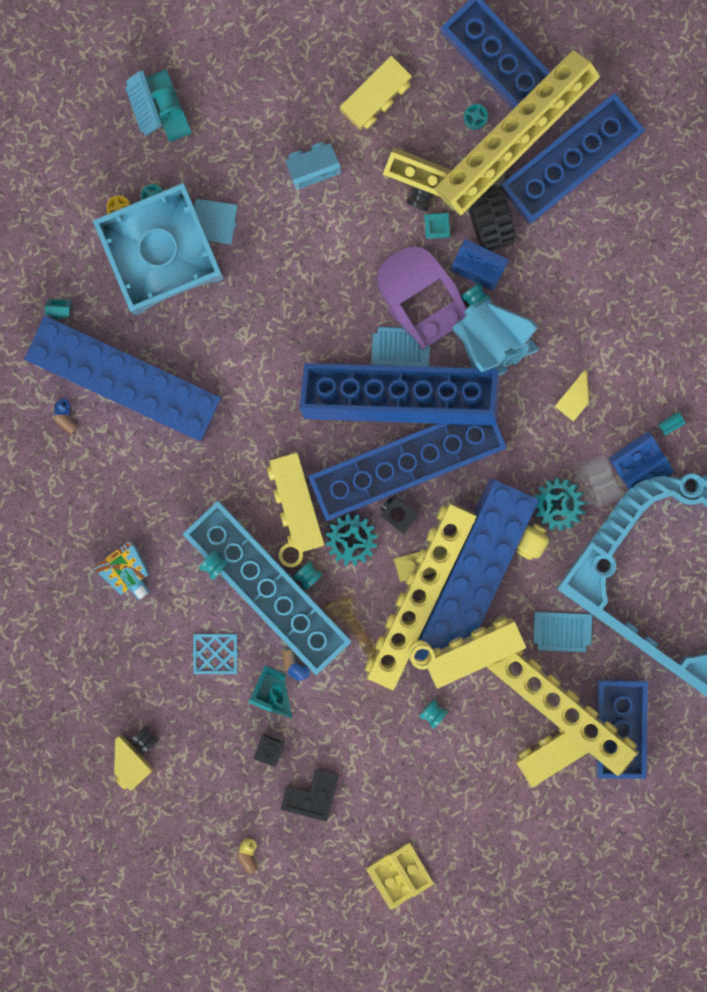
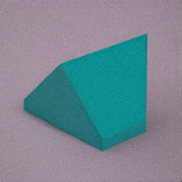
(271, 693)

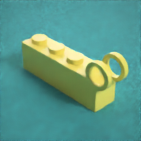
(469, 654)

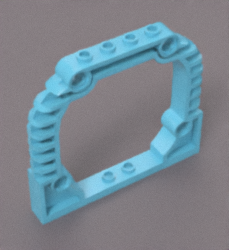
(588, 585)

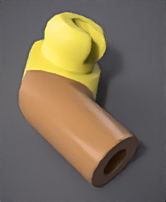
(246, 853)

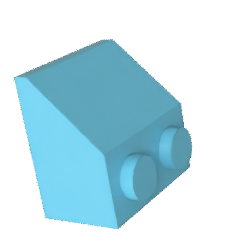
(313, 165)

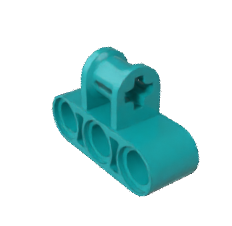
(168, 106)

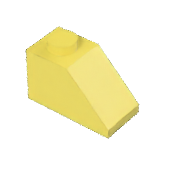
(129, 764)

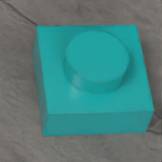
(437, 226)
(58, 308)

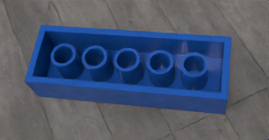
(494, 52)
(572, 159)

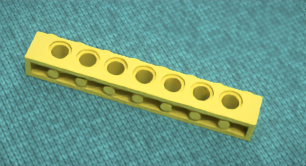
(517, 132)
(389, 674)
(616, 762)

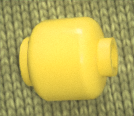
(533, 542)

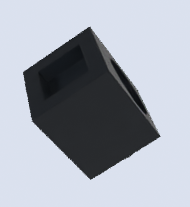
(403, 524)
(269, 750)

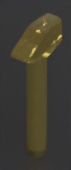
(341, 606)

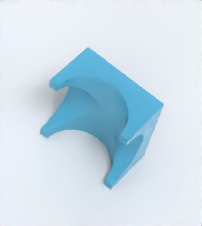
(157, 248)

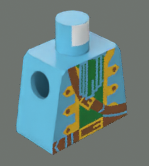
(125, 570)

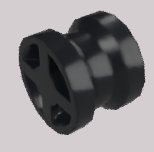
(419, 198)
(144, 740)

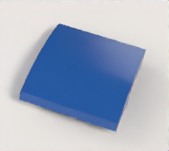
(479, 265)
(640, 461)

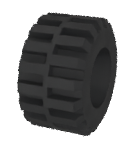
(492, 219)

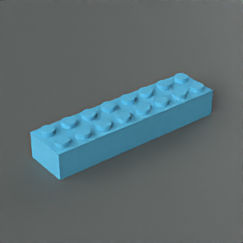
(268, 588)

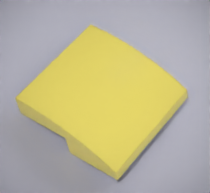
(399, 876)

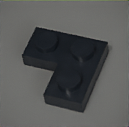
(315, 802)

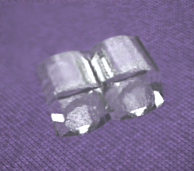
(598, 481)

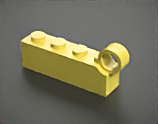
(297, 506)

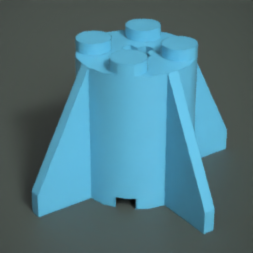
(495, 336)

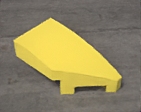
(576, 397)

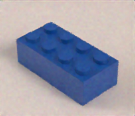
(625, 706)

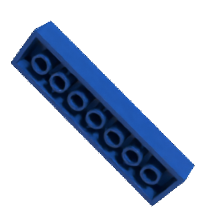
(123, 378)
(400, 394)
(402, 465)
(479, 566)

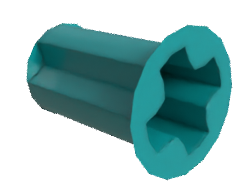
(671, 423)

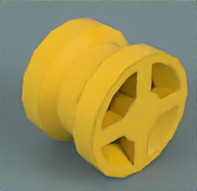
(116, 203)

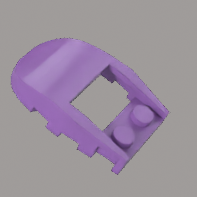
(405, 276)

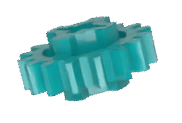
(551, 511)
(367, 544)

